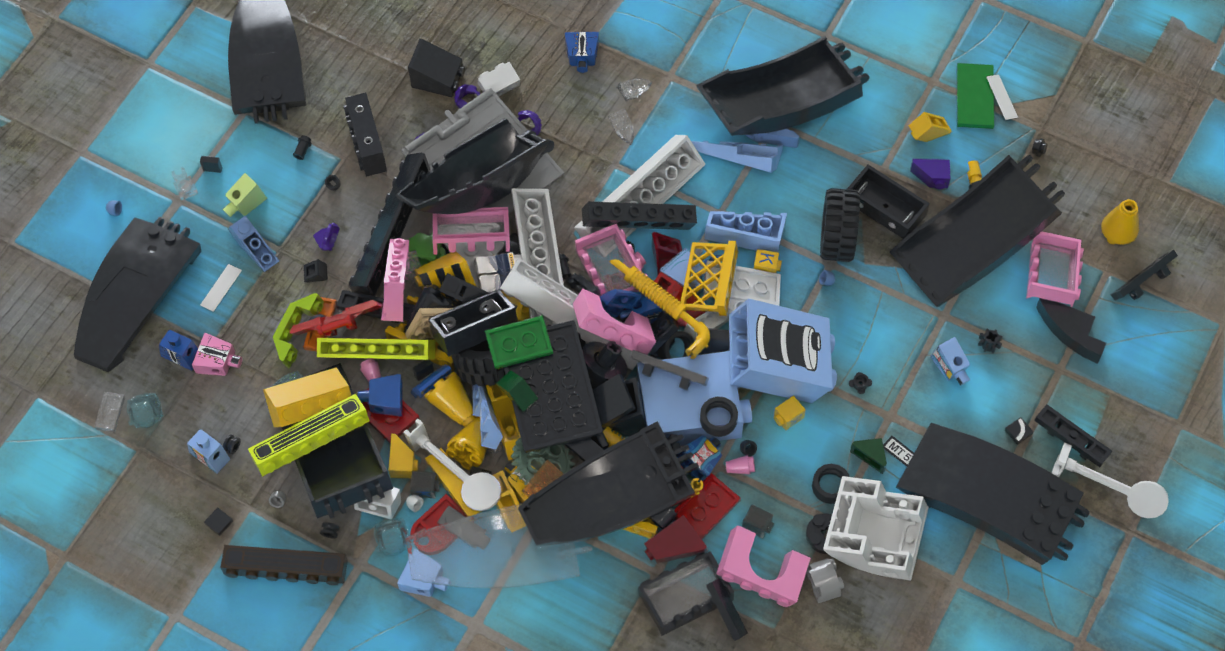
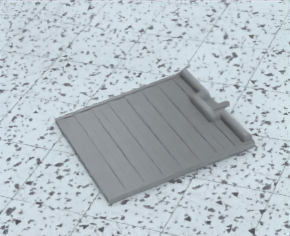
(471, 120)

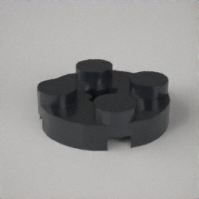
(813, 533)

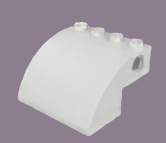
(876, 528)

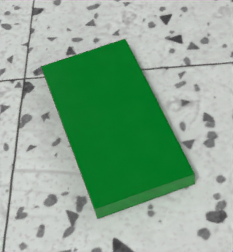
(974, 96)

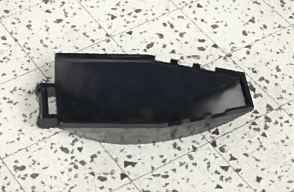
(477, 171)

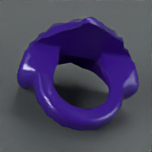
(462, 91)
(534, 117)
(327, 237)

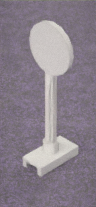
(478, 491)
(1144, 498)

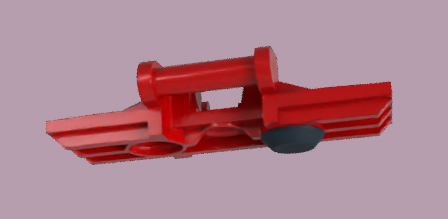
(328, 326)

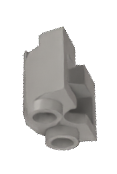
(824, 580)

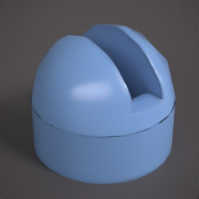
(114, 207)
(827, 278)

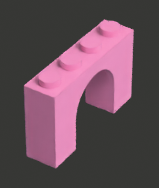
(633, 334)
(737, 568)

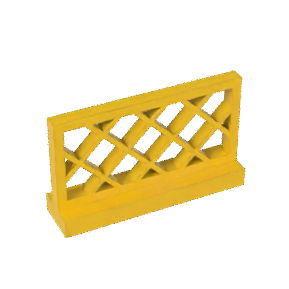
(725, 281)

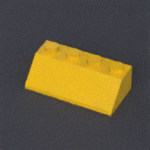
(305, 396)

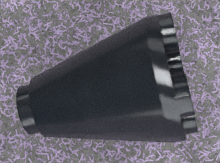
(430, 298)

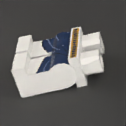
(494, 270)

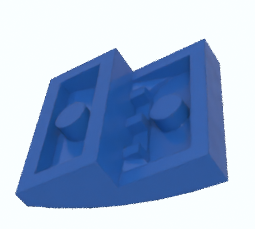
(617, 300)
(427, 384)

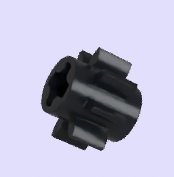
(990, 340)

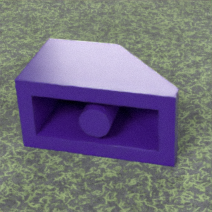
(932, 172)

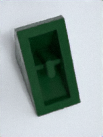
(517, 390)
(871, 452)

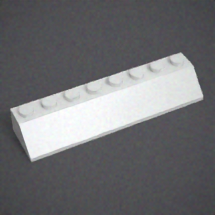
(656, 178)
(537, 234)
(550, 300)

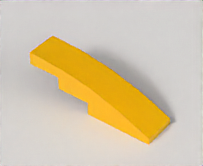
(450, 482)

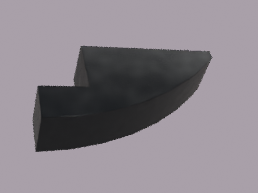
(1071, 328)

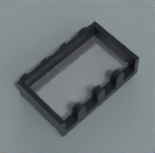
(682, 593)

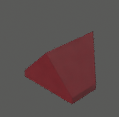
(664, 249)

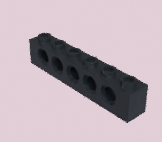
(639, 215)

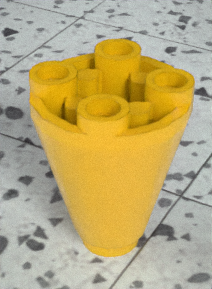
(1122, 223)
(452, 399)
(466, 446)

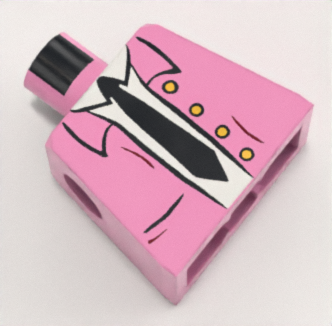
(215, 356)

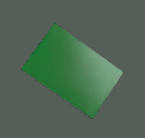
(519, 342)

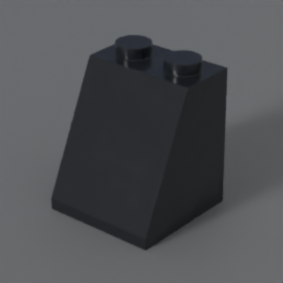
(435, 69)
(633, 421)

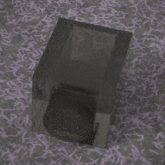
(424, 484)
(758, 521)

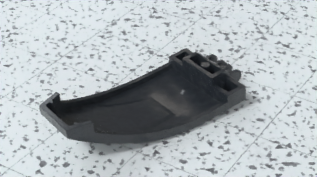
(264, 60)
(130, 288)
(611, 490)

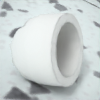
(414, 502)

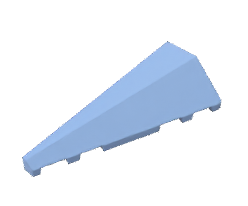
(751, 155)
(489, 427)

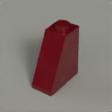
(675, 542)

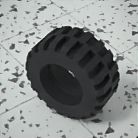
(840, 225)
(477, 366)

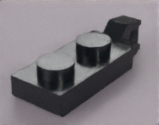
(580, 282)

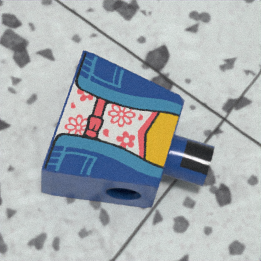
(705, 454)

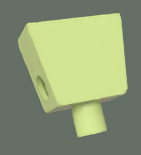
(244, 196)

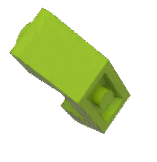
(309, 305)

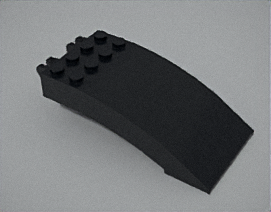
(784, 89)
(978, 230)
(343, 469)
(994, 492)

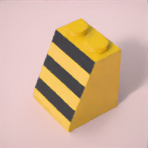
(436, 270)

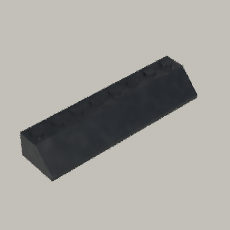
(389, 226)

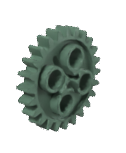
(537, 458)

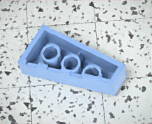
(746, 229)

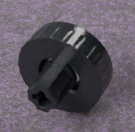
(607, 361)

